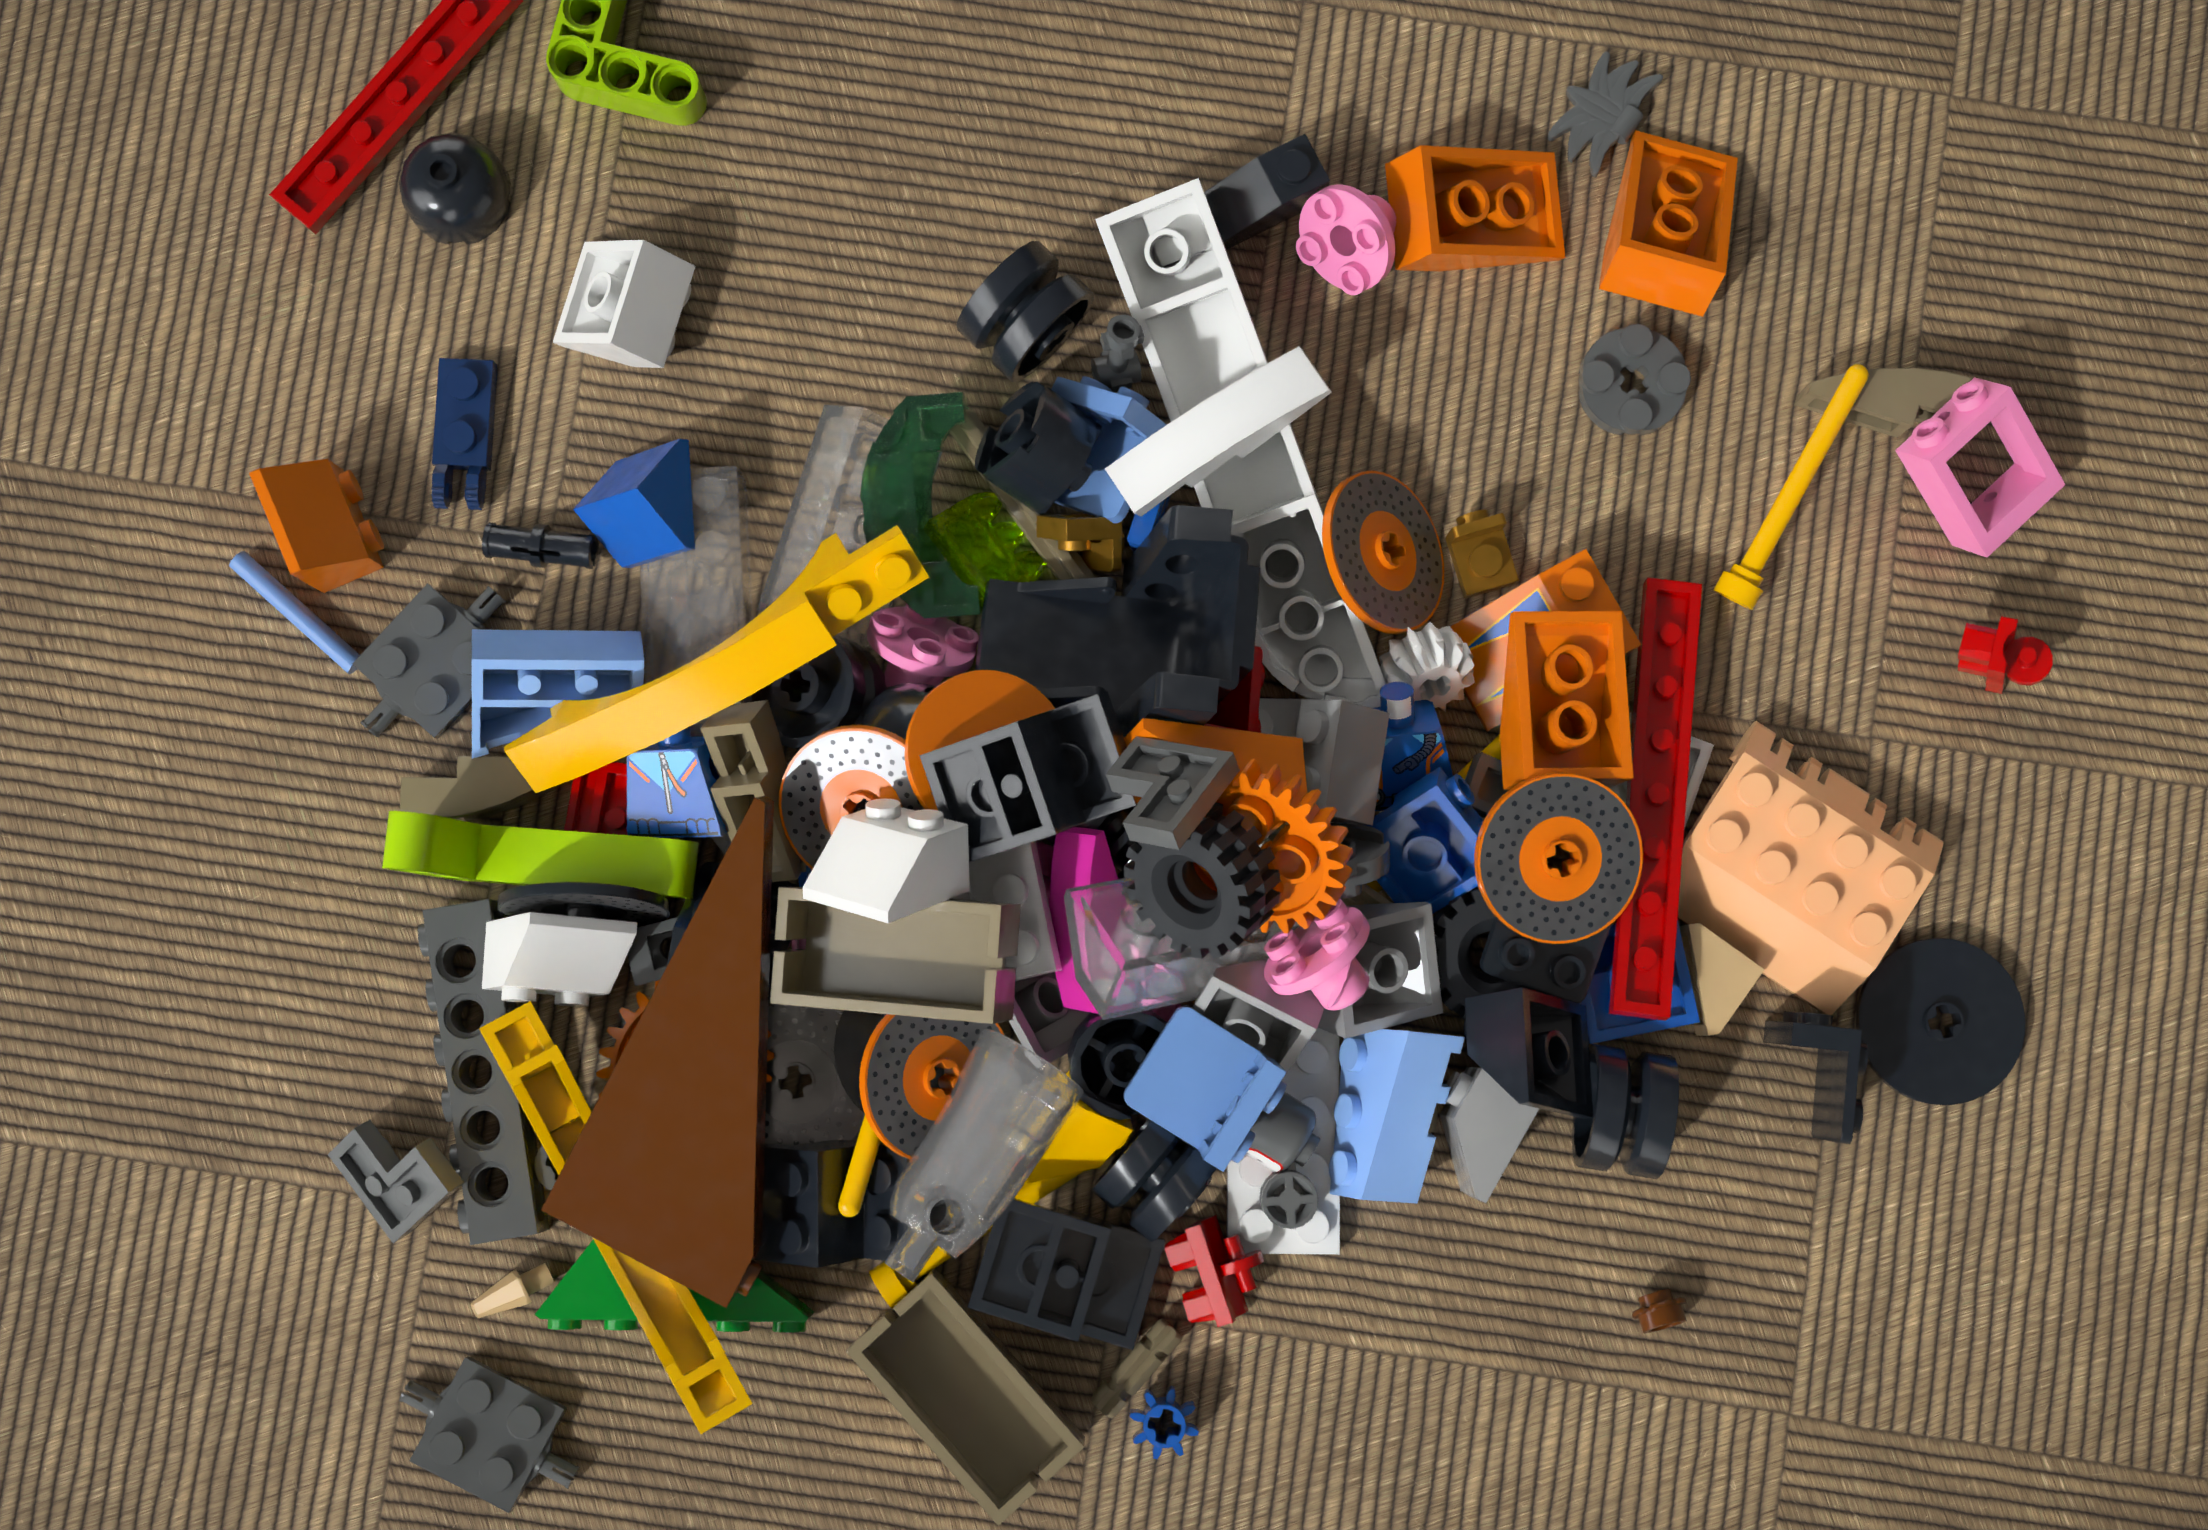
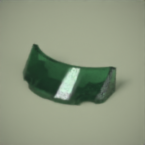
(899, 492)

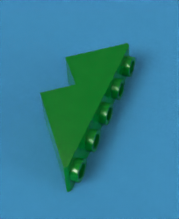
(593, 1294)

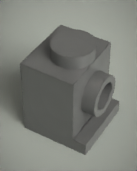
(646, 952)

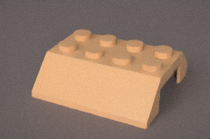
(1802, 871)

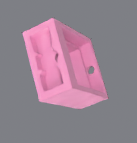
(2011, 498)

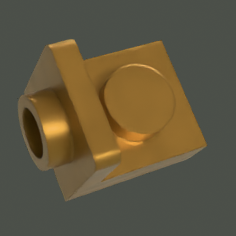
(1094, 536)
(1481, 553)

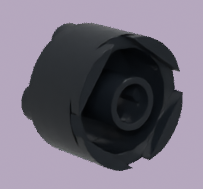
(1038, 447)

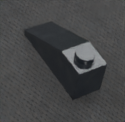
(1266, 191)

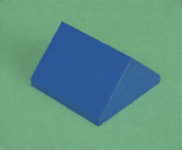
(643, 506)

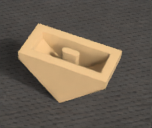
(1718, 977)

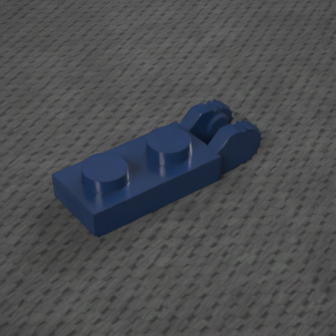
(463, 428)

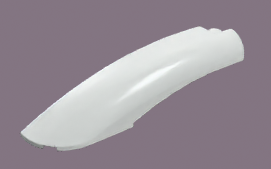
(1197, 345)

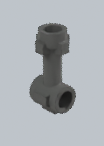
(1119, 362)

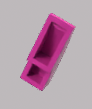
(1078, 860)

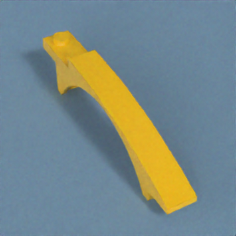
(793, 630)
(661, 1305)

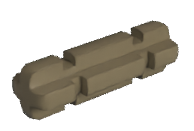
(1136, 1368)

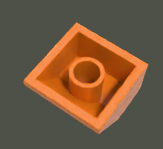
(319, 522)

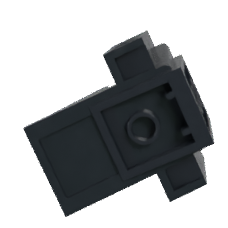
(1160, 648)

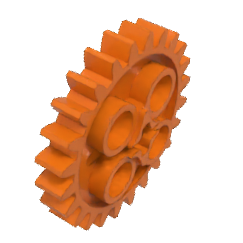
(1305, 850)

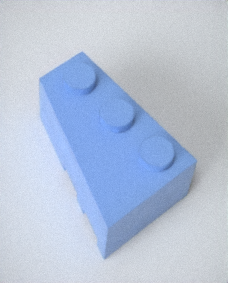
(530, 671)
(1386, 1112)

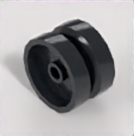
(1024, 311)
(823, 693)
(1631, 1113)
(1165, 1172)

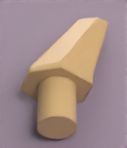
(512, 1291)

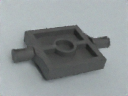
(425, 661)
(488, 1434)

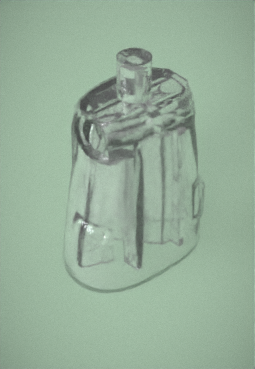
(979, 1149)

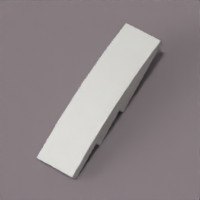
(1217, 430)

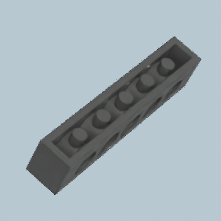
(464, 1102)

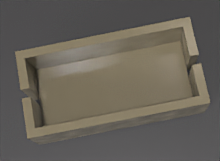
(924, 965)
(966, 1396)

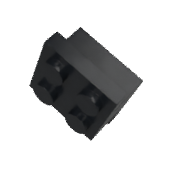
(1030, 776)
(803, 1211)
(1066, 1273)

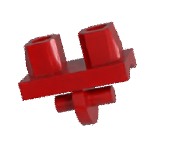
(1999, 654)
(1222, 1269)

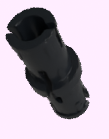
(540, 545)

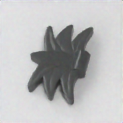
(1604, 111)

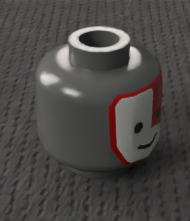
(1284, 1135)

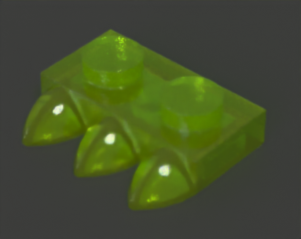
(978, 547)

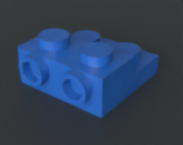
(1430, 840)
(1608, 1026)

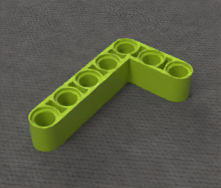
(610, 62)
(530, 856)

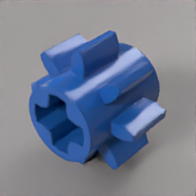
(1172, 1435)

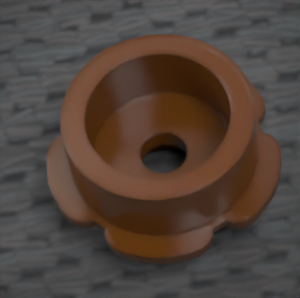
(1659, 1311)

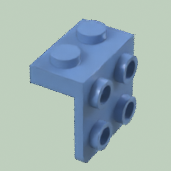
(1124, 426)
(1206, 1086)

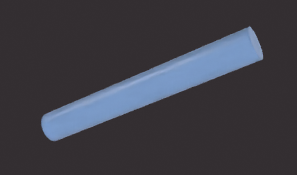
(295, 611)

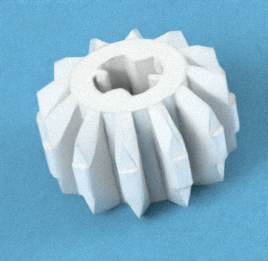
(1432, 663)

